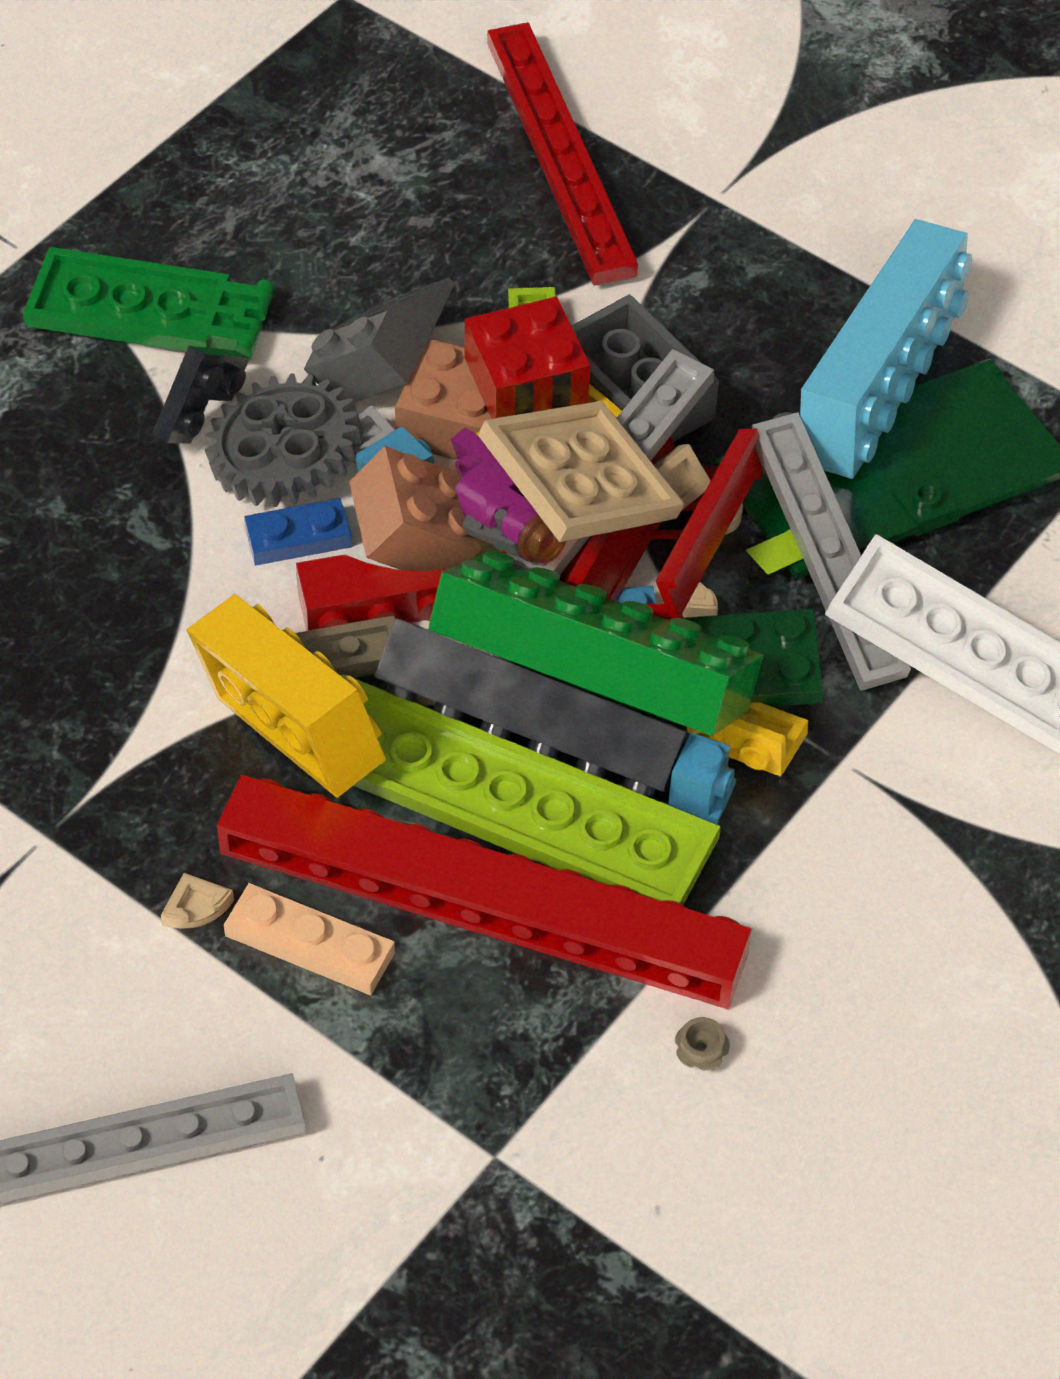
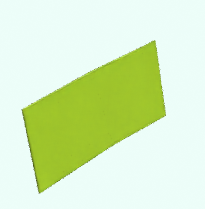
(776, 552)

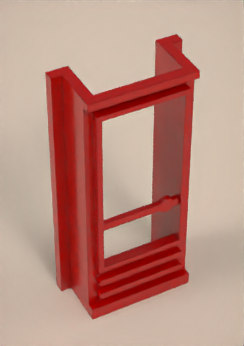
(614, 555)

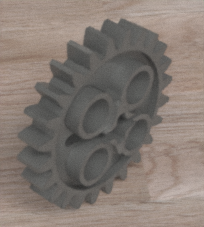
(283, 439)

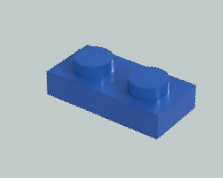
(297, 531)

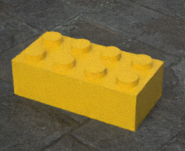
(288, 694)

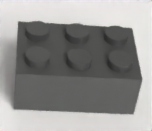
(624, 351)

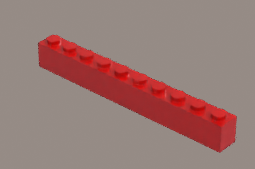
(485, 891)

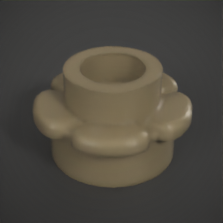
(702, 1031)

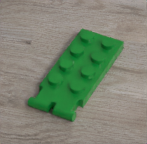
(146, 302)

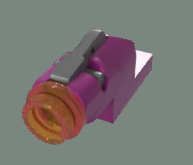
(495, 505)

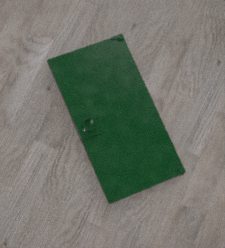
(947, 455)

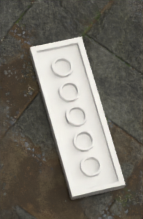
(954, 638)

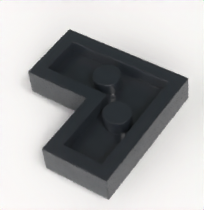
(201, 377)

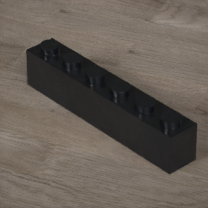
(531, 705)

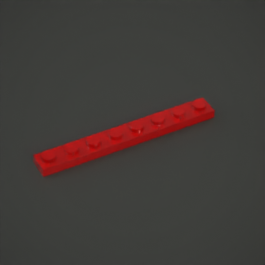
(562, 155)

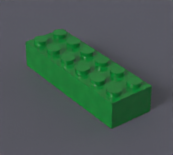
(597, 641)

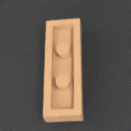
(309, 939)

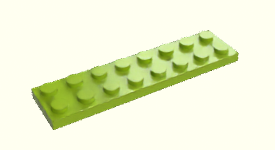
(533, 802)

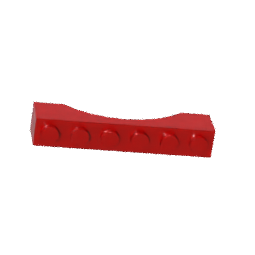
(351, 591)

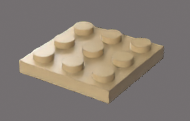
(580, 470)

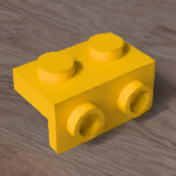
(763, 738)

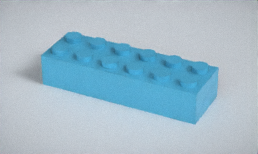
(885, 346)

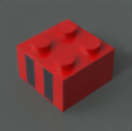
(526, 359)

